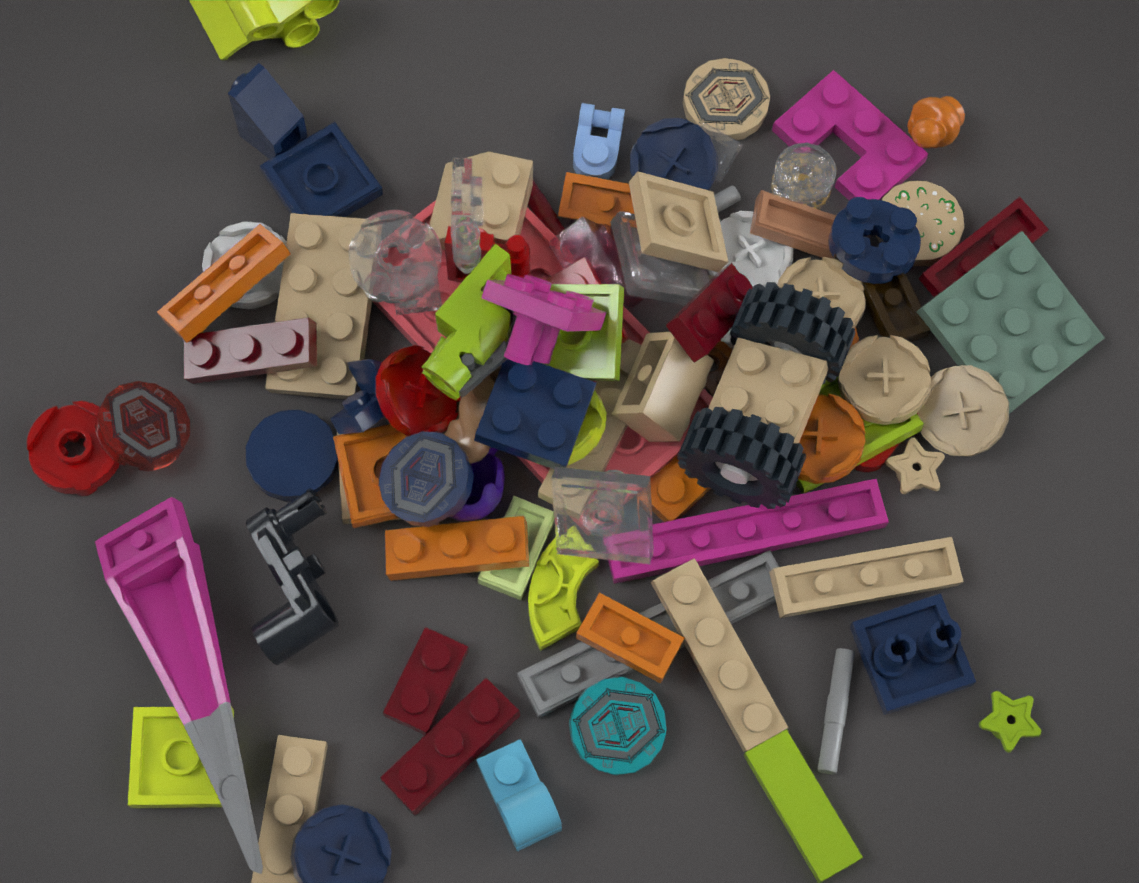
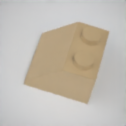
(505, 195)

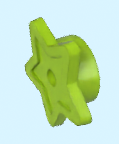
(997, 720)

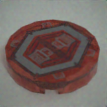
(142, 426)

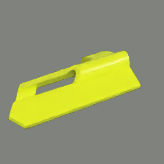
(239, 22)

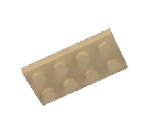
(321, 287)

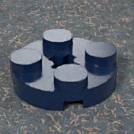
(877, 218)

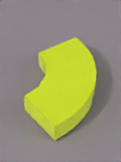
(554, 595)

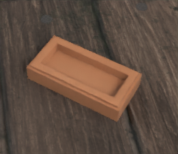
(792, 224)

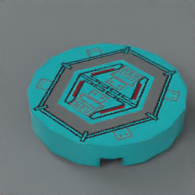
(617, 726)

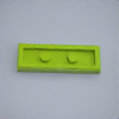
(802, 806)

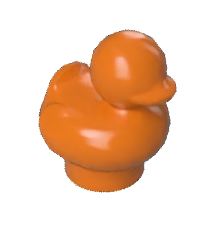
(935, 121)

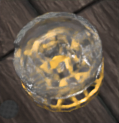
(804, 174)

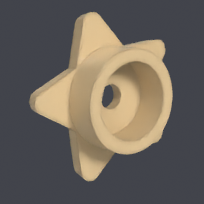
(912, 479)

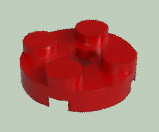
(49, 457)

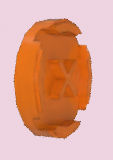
(831, 440)

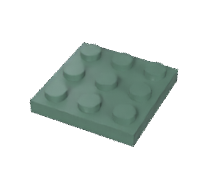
(1012, 320)

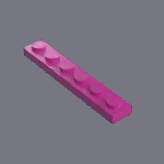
(754, 530)

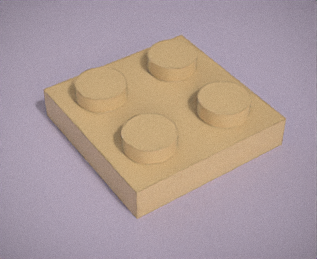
(678, 222)

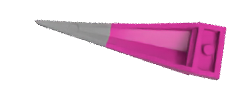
(166, 599)

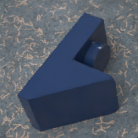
(361, 408)

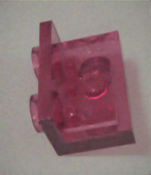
(596, 244)

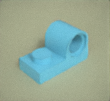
(519, 795)

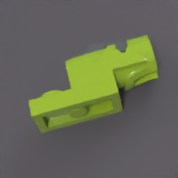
(472, 330)

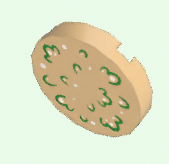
(937, 215)

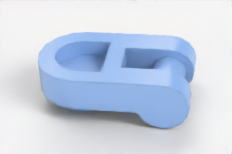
(595, 154)

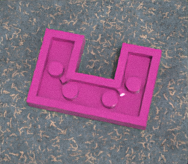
(838, 108)

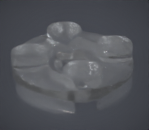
(383, 280)

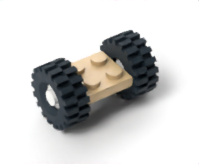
(763, 401)

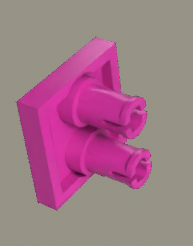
(540, 315)

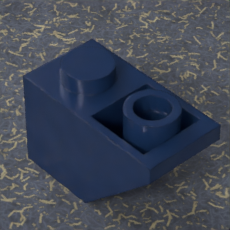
(265, 113)

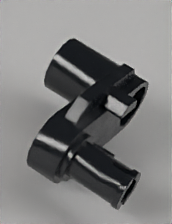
(308, 611)

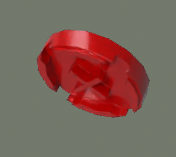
(409, 397)

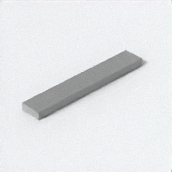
(568, 673)

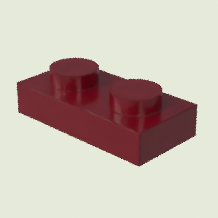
(426, 681)

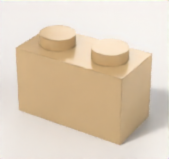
(662, 389)

